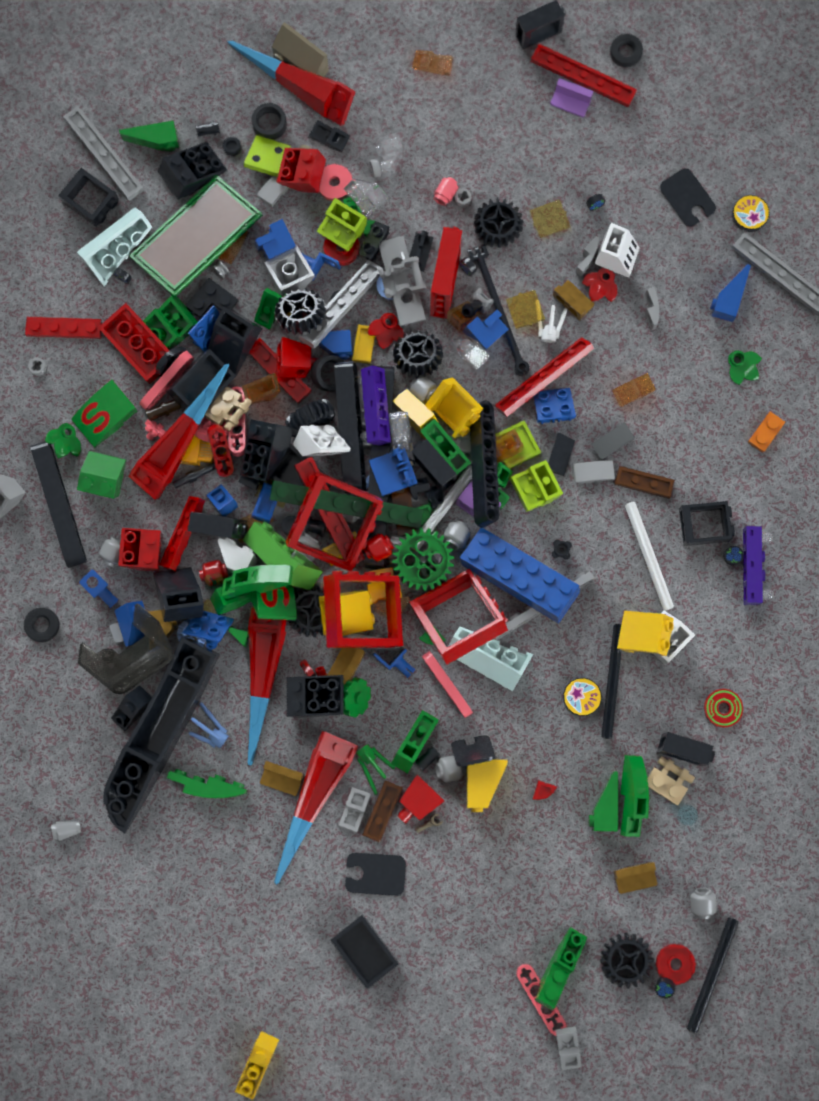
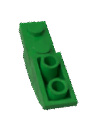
(258, 578)
(215, 787)
(636, 792)
(559, 968)

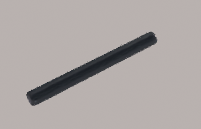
(612, 685)
(712, 975)

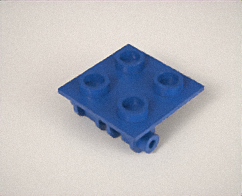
(202, 331)
(554, 405)
(393, 471)
(209, 627)

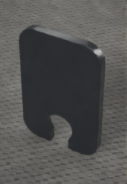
(684, 193)
(475, 753)
(381, 874)

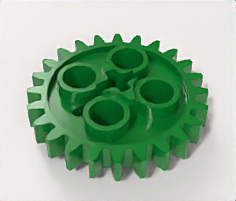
(411, 572)

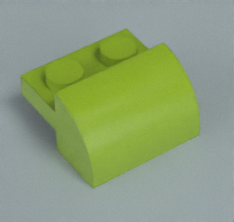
(342, 225)
(536, 486)

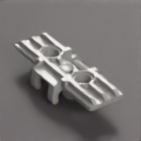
(396, 281)

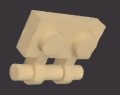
(224, 405)
(666, 786)

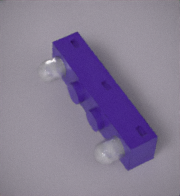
(375, 406)
(752, 565)

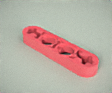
(166, 380)
(242, 436)
(447, 684)
(523, 980)

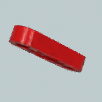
(222, 443)

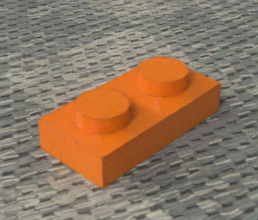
(766, 432)

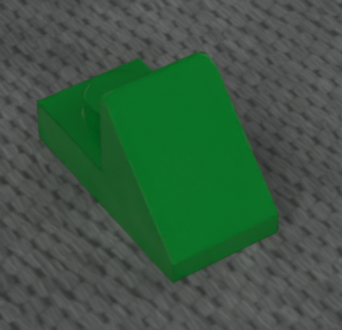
(266, 310)

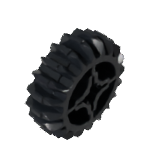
(506, 222)
(301, 317)
(416, 346)
(315, 413)
(303, 609)
(620, 966)

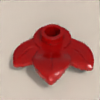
(599, 286)
(384, 332)

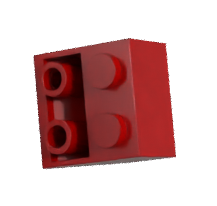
(301, 169)
(140, 549)

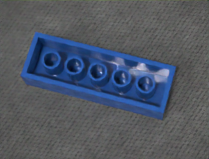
(520, 575)

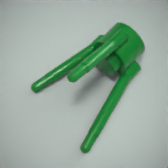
(367, 756)

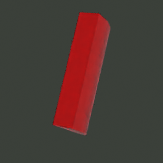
(134, 341)

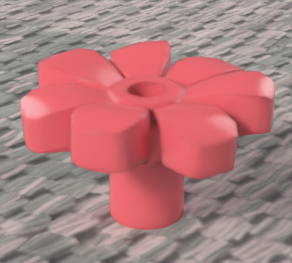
(154, 429)

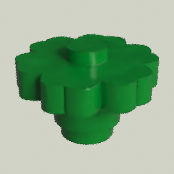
(356, 697)

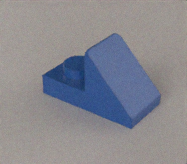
(222, 500)

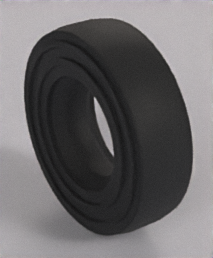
(626, 39)
(38, 613)

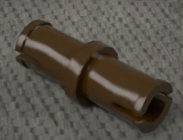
(163, 409)

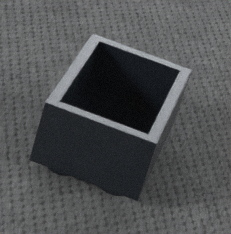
(197, 378)
(286, 471)
(364, 951)

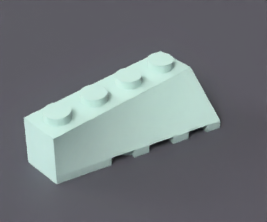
(114, 244)
(494, 660)

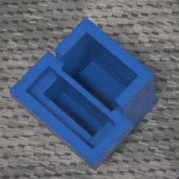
(276, 241)
(487, 331)

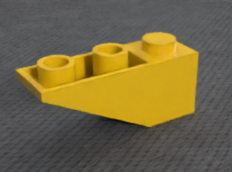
(257, 1065)

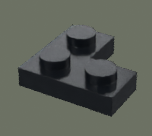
(209, 295)

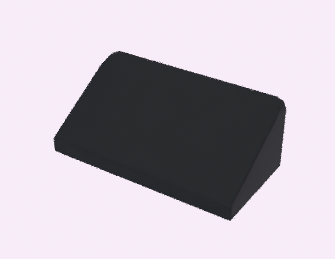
(560, 454)

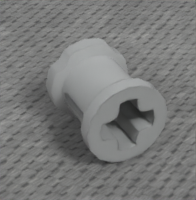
(479, 295)

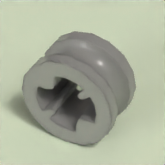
(466, 202)
(221, 269)
(43, 366)

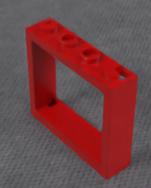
(445, 272)
(306, 508)
(446, 591)
(333, 610)

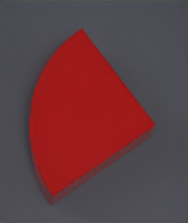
(307, 669)
(543, 790)

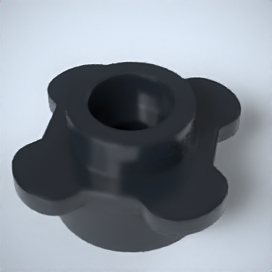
(435, 496)
(561, 544)

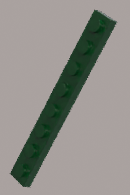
(346, 504)

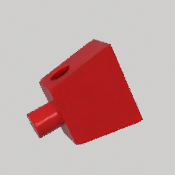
(293, 359)
(418, 800)

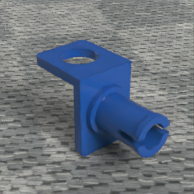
(316, 264)
(100, 590)
(398, 662)

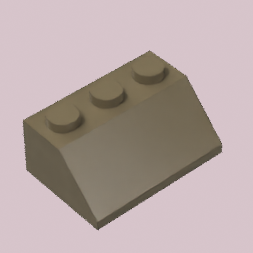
(299, 52)

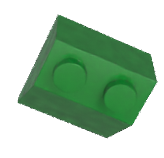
(102, 475)

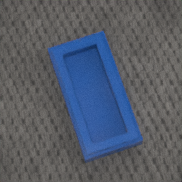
(264, 507)

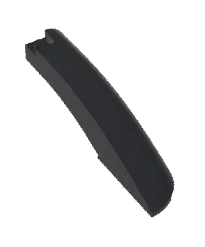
(158, 731)

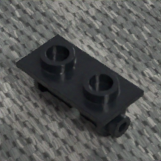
(373, 240)
(421, 248)

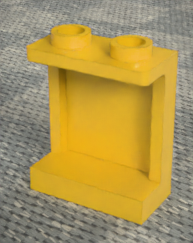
(455, 406)
(645, 632)

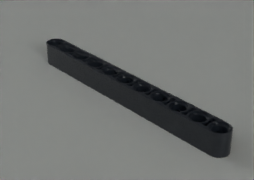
(377, 451)

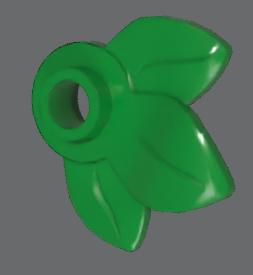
(746, 368)
(64, 443)

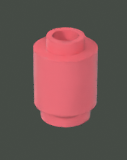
(445, 191)

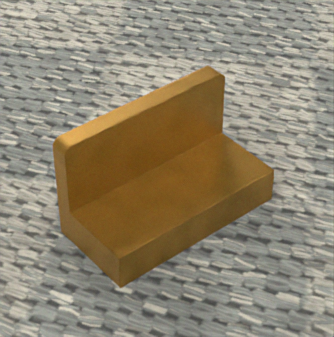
(573, 299)
(347, 663)
(281, 778)
(636, 877)

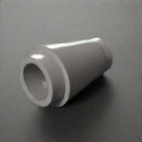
(64, 830)

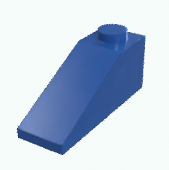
(729, 299)

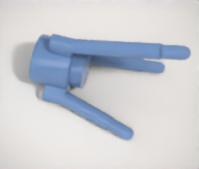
(217, 737)

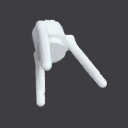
(549, 333)

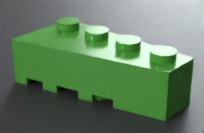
(274, 551)

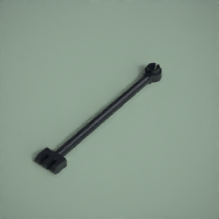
(479, 257)

